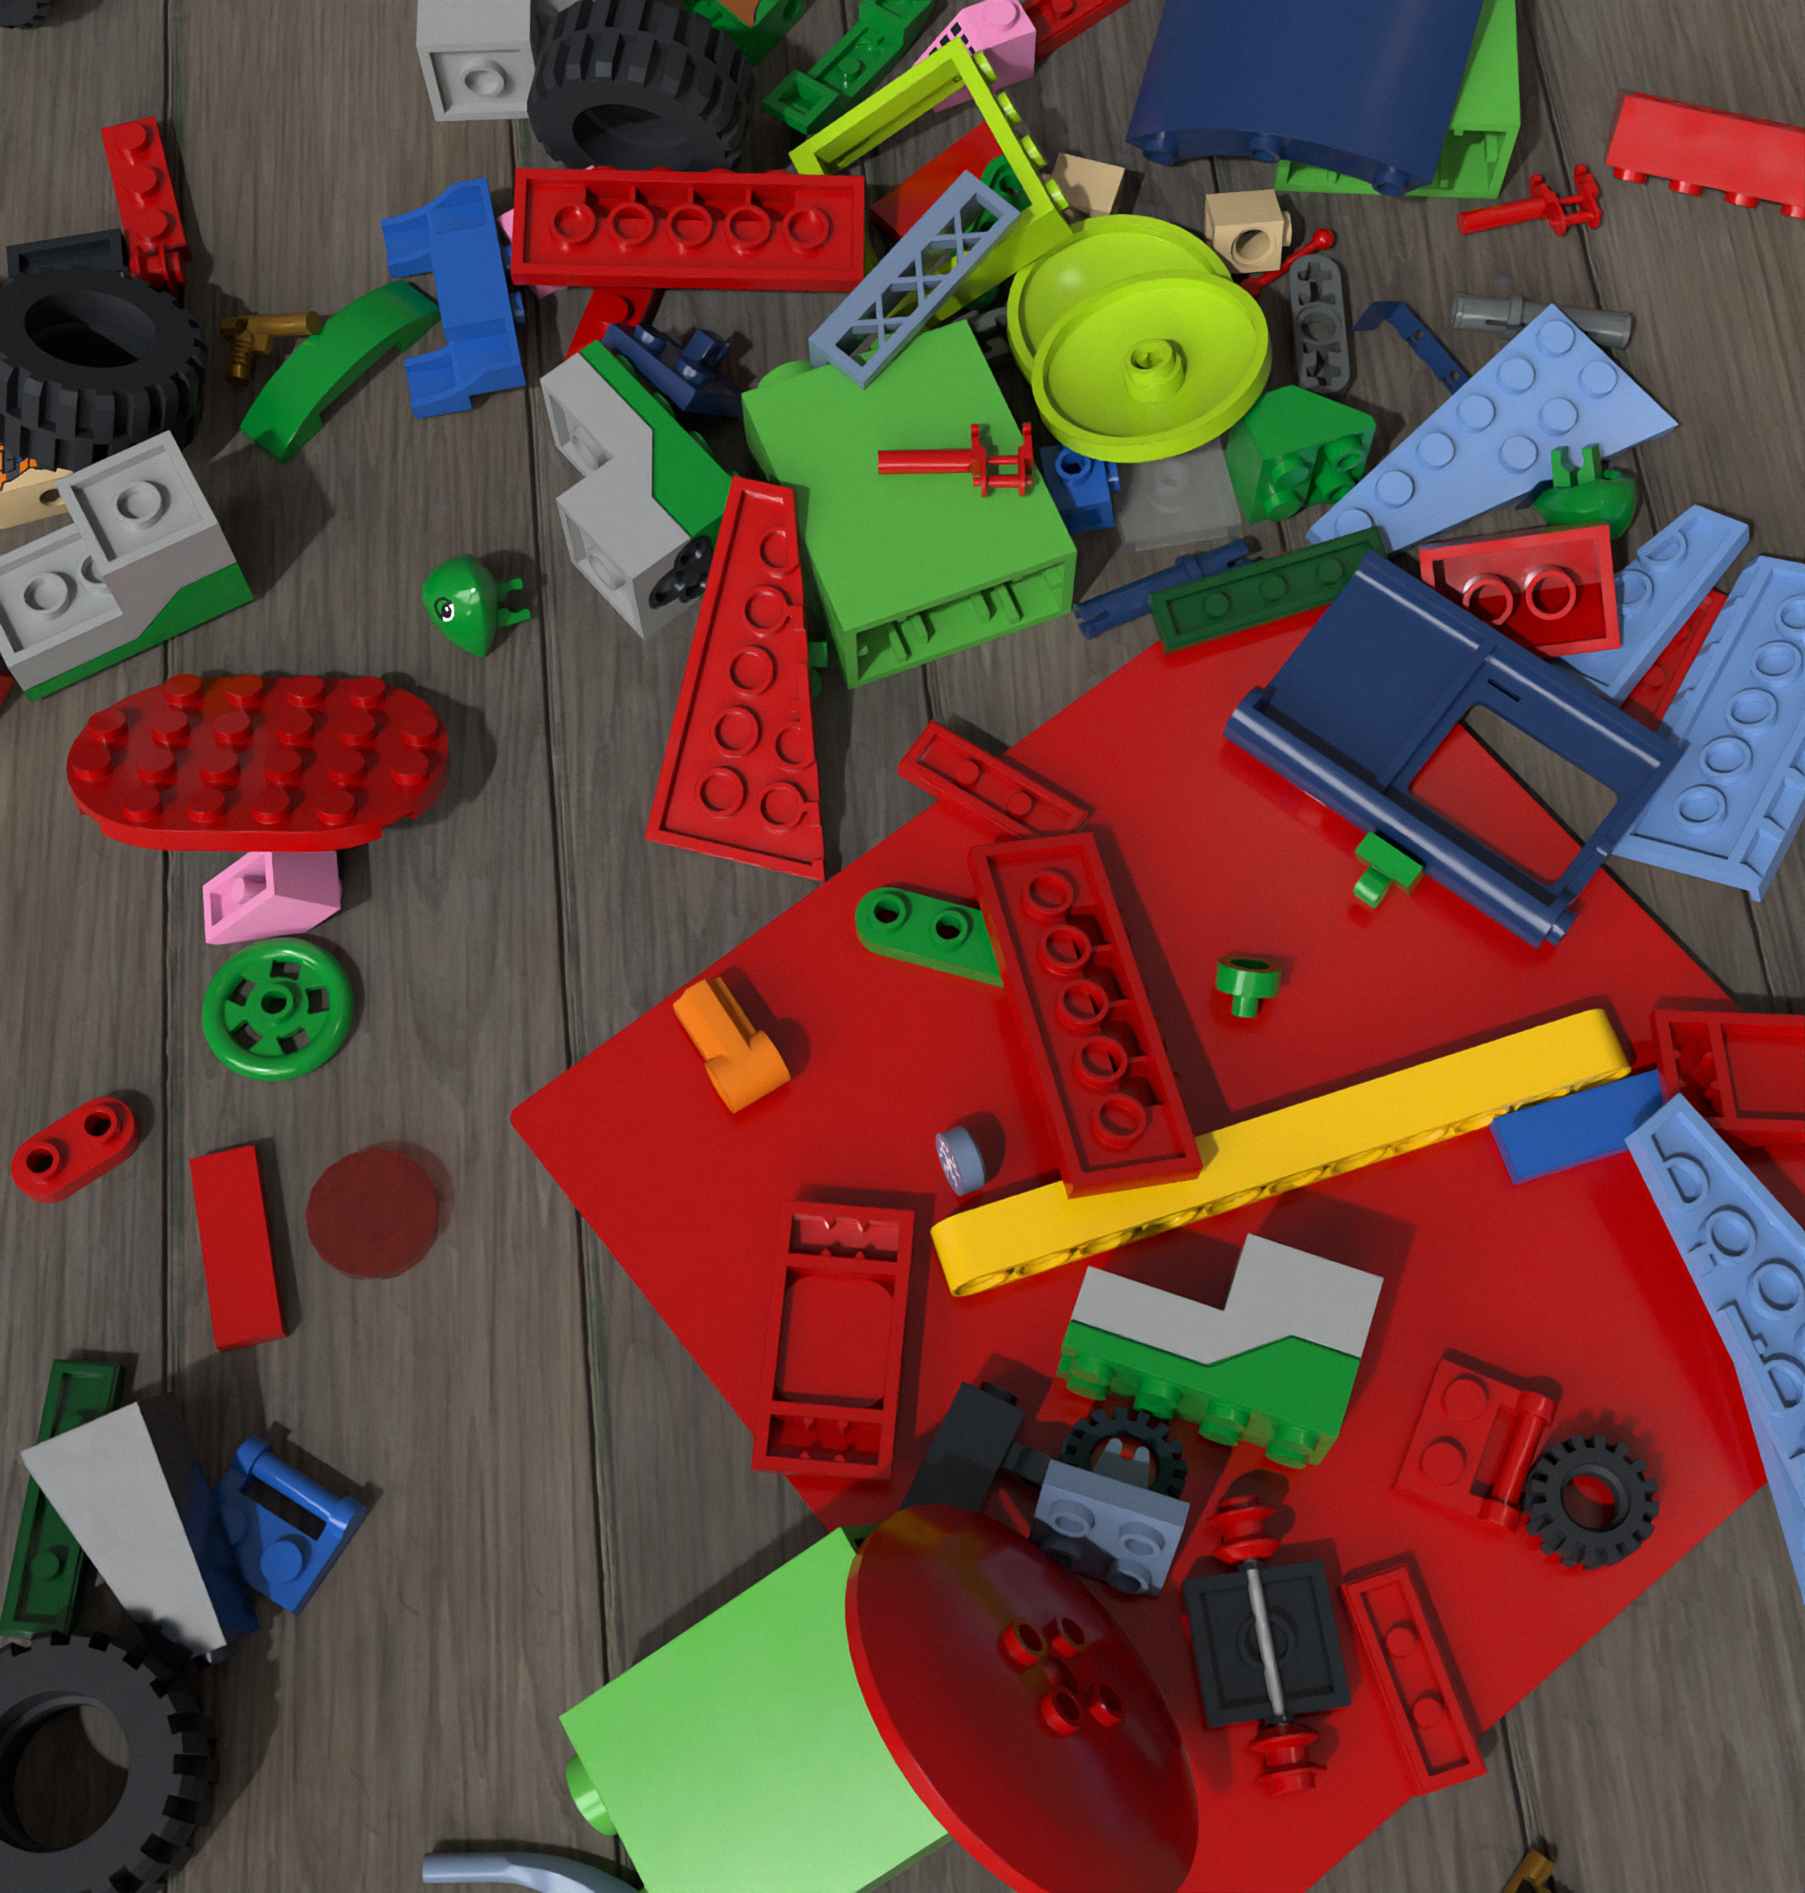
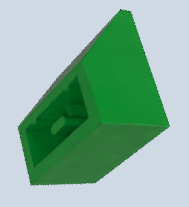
(1296, 453)

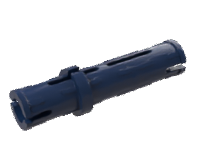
(1130, 600)

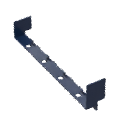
(1432, 353)

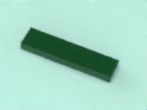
(1258, 592)
(47, 1560)

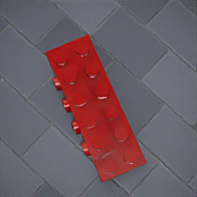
(688, 229)
(1084, 1016)

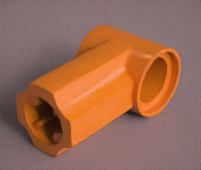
(737, 1057)

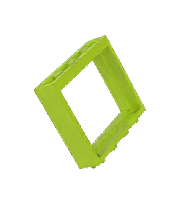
(903, 101)

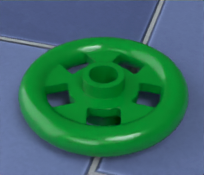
(256, 964)

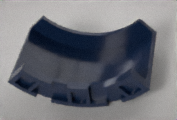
(1307, 84)

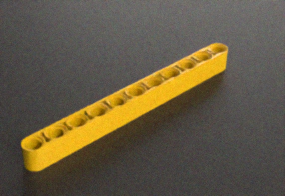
(1286, 1151)

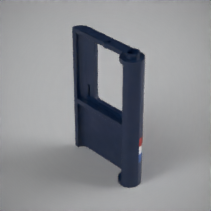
(1381, 693)

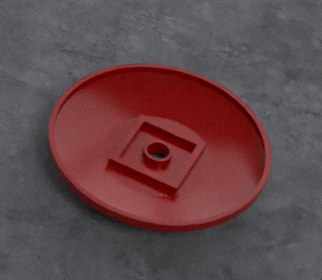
(1018, 1707)

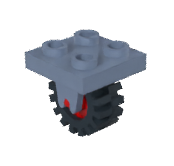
(1114, 1502)

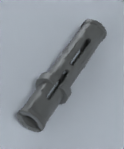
(1513, 314)

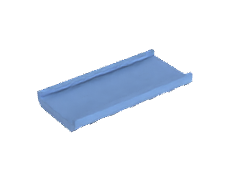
(1743, 736)

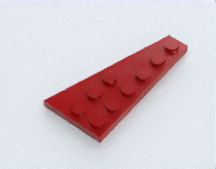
(744, 732)

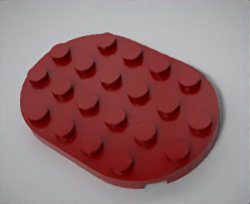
(258, 763)

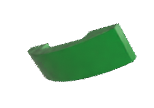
(850, 67)
(330, 361)

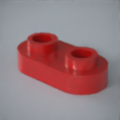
(75, 1152)

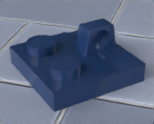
(678, 370)

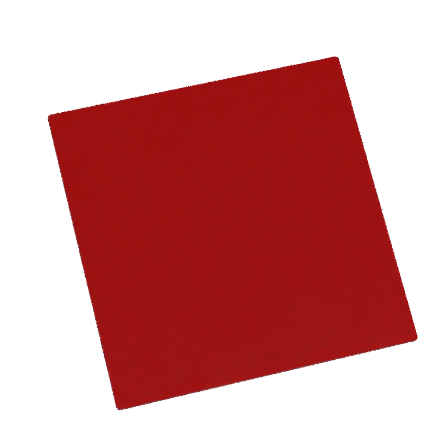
(1530, 1283)

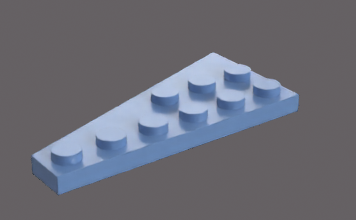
(1742, 1259)

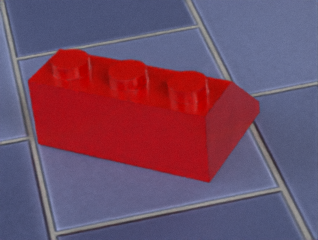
(1534, 585)

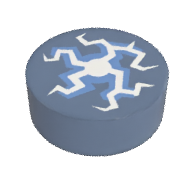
(961, 1160)

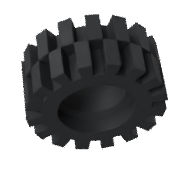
(1623, 1478)

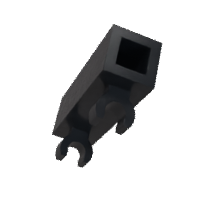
(973, 1451)

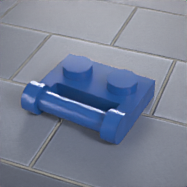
(268, 1549)

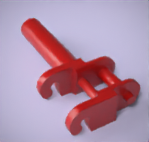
(1541, 205)
(968, 460)

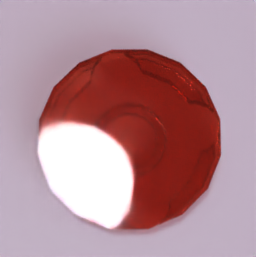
(373, 1215)

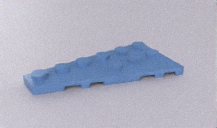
(1499, 436)

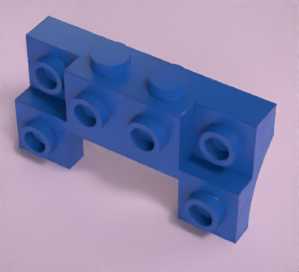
(478, 313)

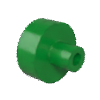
(1248, 981)

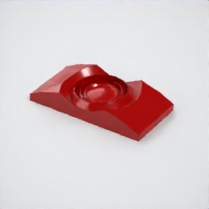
(1735, 1072)
(834, 1342)

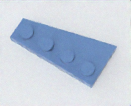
(1657, 599)

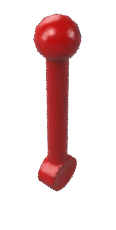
(1321, 240)

